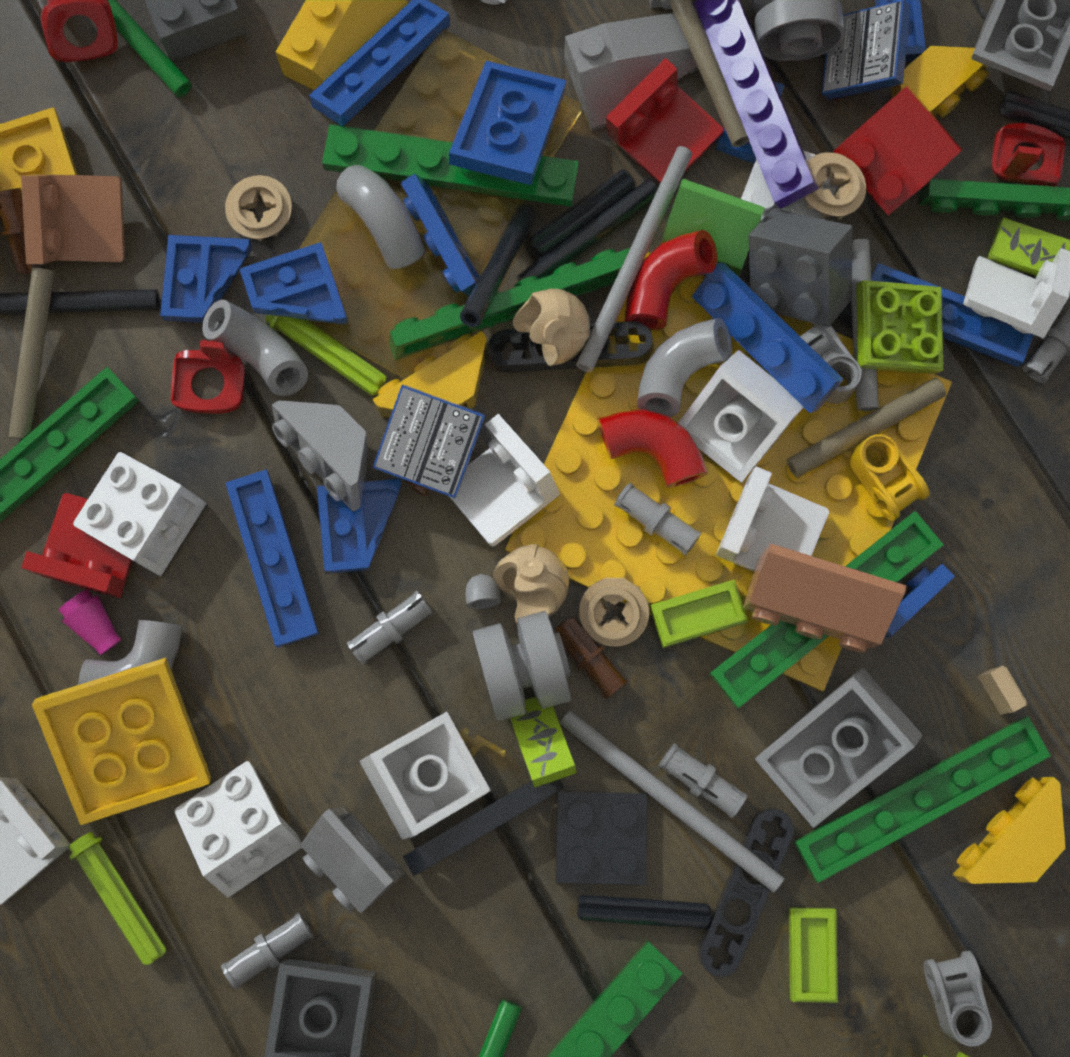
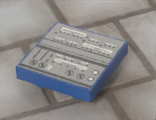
(871, 51)
(429, 441)

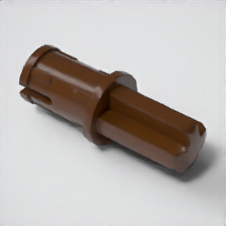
(12, 218)
(590, 657)

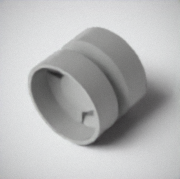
(798, 28)
(534, 662)

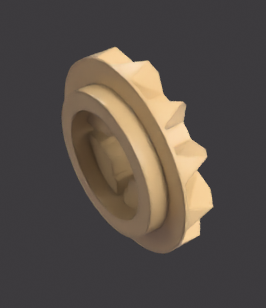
(842, 173)
(245, 197)
(614, 631)

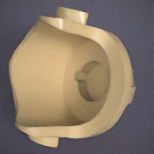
(556, 322)
(533, 579)

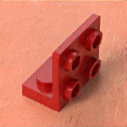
(658, 120)
(78, 557)

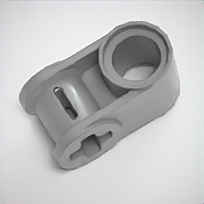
(828, 345)
(957, 995)

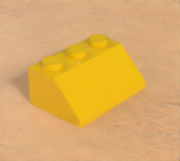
(329, 34)

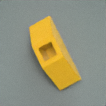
(942, 76)
(451, 377)
(1019, 841)

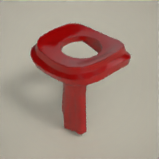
(59, 11)
(1015, 166)
(214, 356)

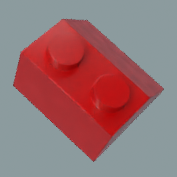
(899, 149)

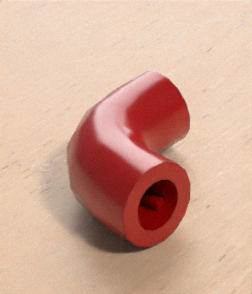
(663, 271)
(658, 437)

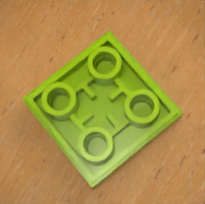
(899, 327)

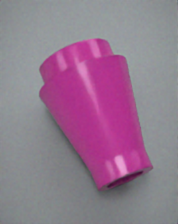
(90, 621)

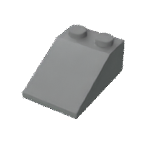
(1026, 39)
(839, 747)
(350, 858)

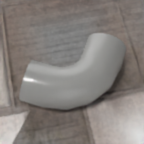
(382, 214)
(257, 345)
(677, 360)
(152, 642)

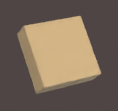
(1002, 690)

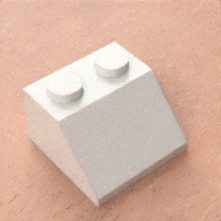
(740, 415)
(425, 776)

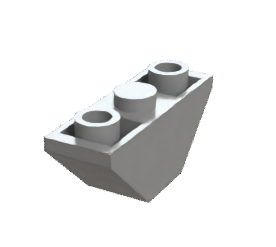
(327, 444)

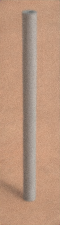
(634, 260)
(672, 801)

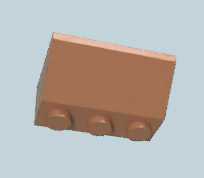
(822, 598)

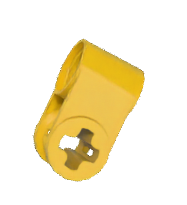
(889, 478)

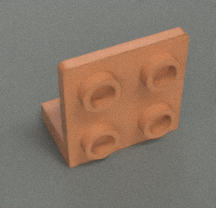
(73, 218)

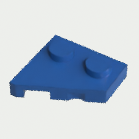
(199, 274)
(295, 286)
(350, 536)

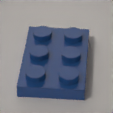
(507, 122)

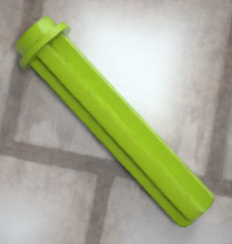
(329, 352)
(117, 898)

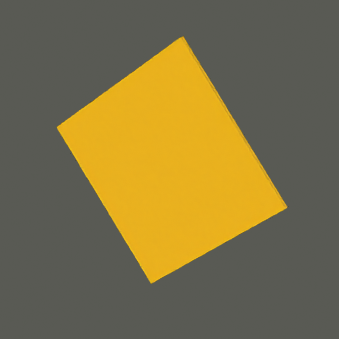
(605, 541)

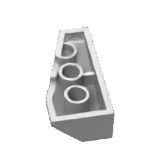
(617, 56)

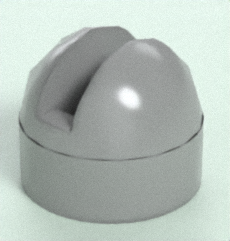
(482, 592)

